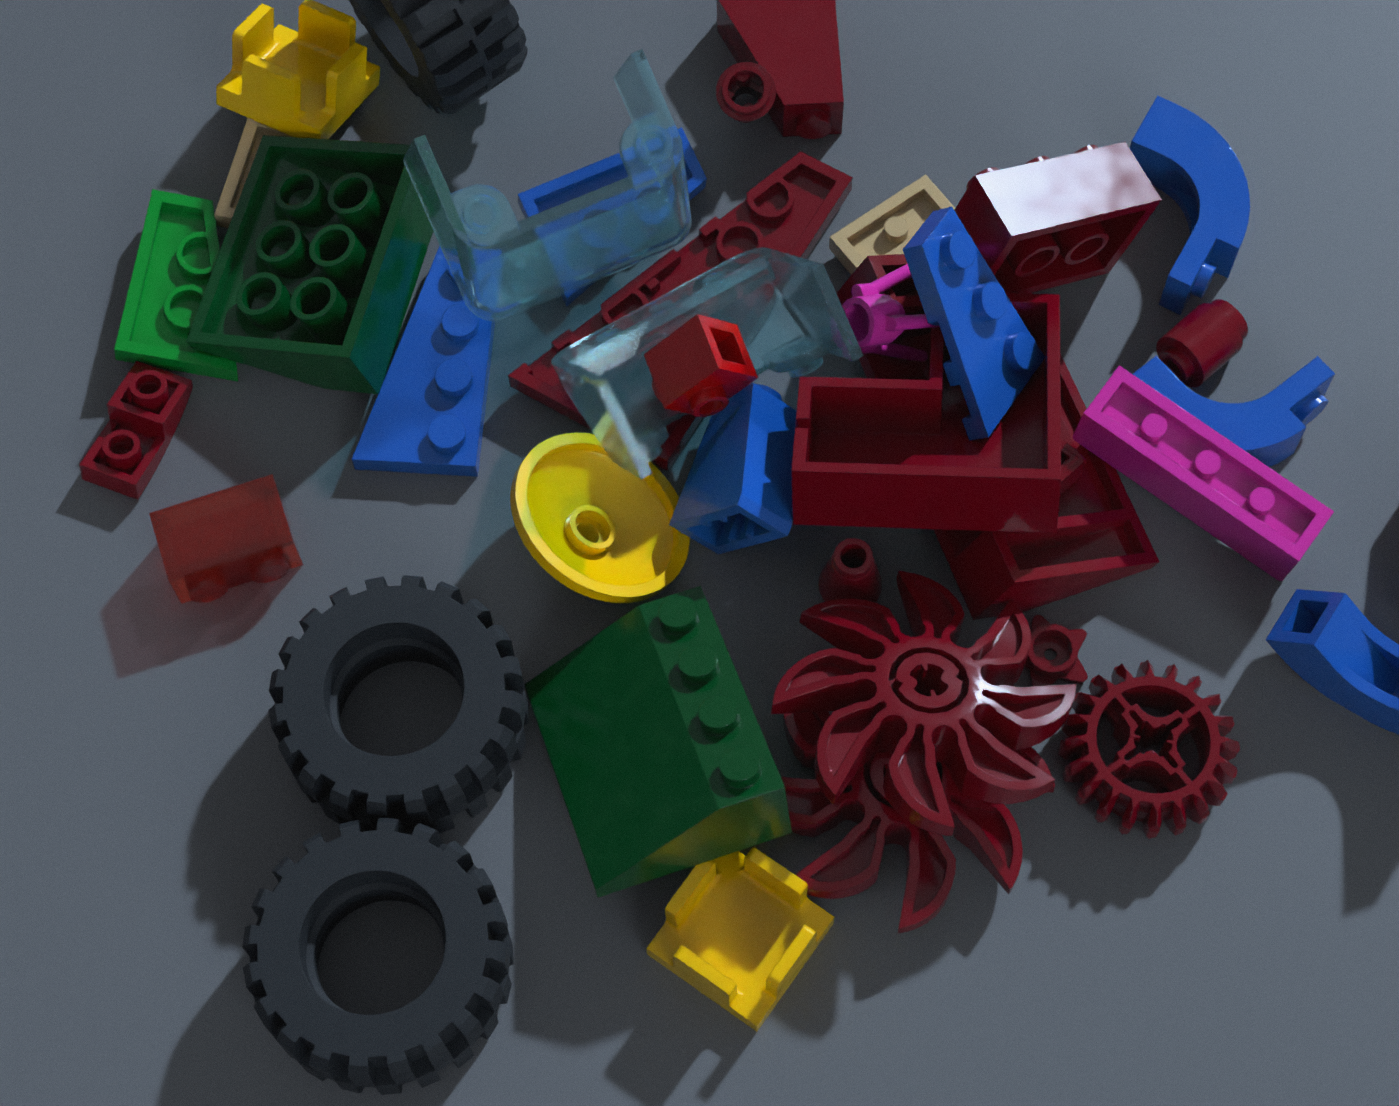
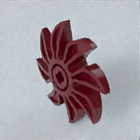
(924, 702)
(856, 860)

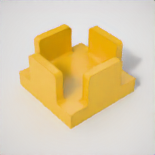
(300, 79)
(740, 932)

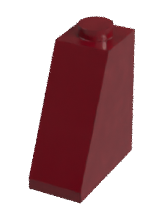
(799, 50)

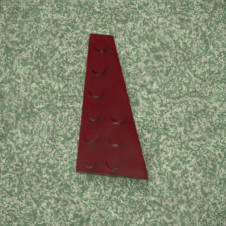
(779, 213)

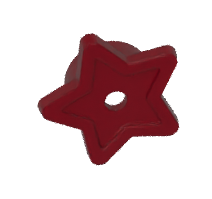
(1066, 647)

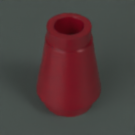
(745, 79)
(851, 573)

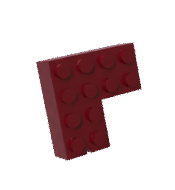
(902, 455)

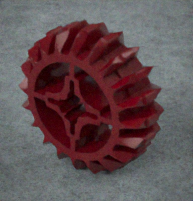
(1164, 771)

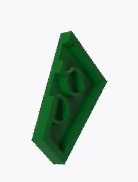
(168, 286)

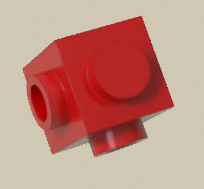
(700, 366)

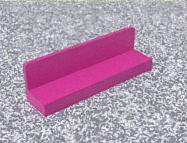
(1201, 474)

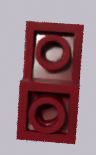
(140, 428)

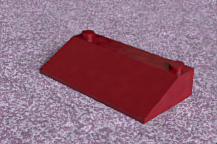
(1096, 525)

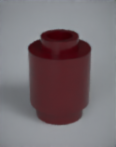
(1203, 341)

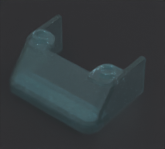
(524, 263)
(776, 300)

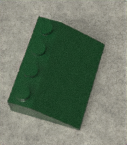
(317, 263)
(657, 746)

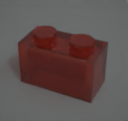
(226, 540)

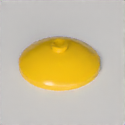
(596, 521)

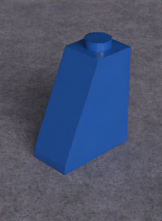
(741, 474)

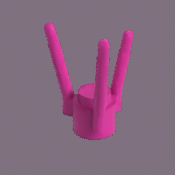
(880, 319)

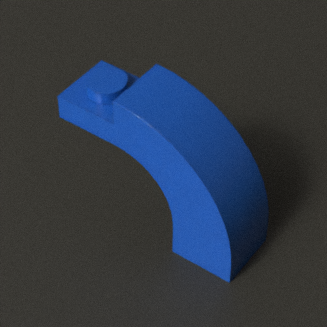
(1208, 184)
(1262, 427)
(1340, 654)

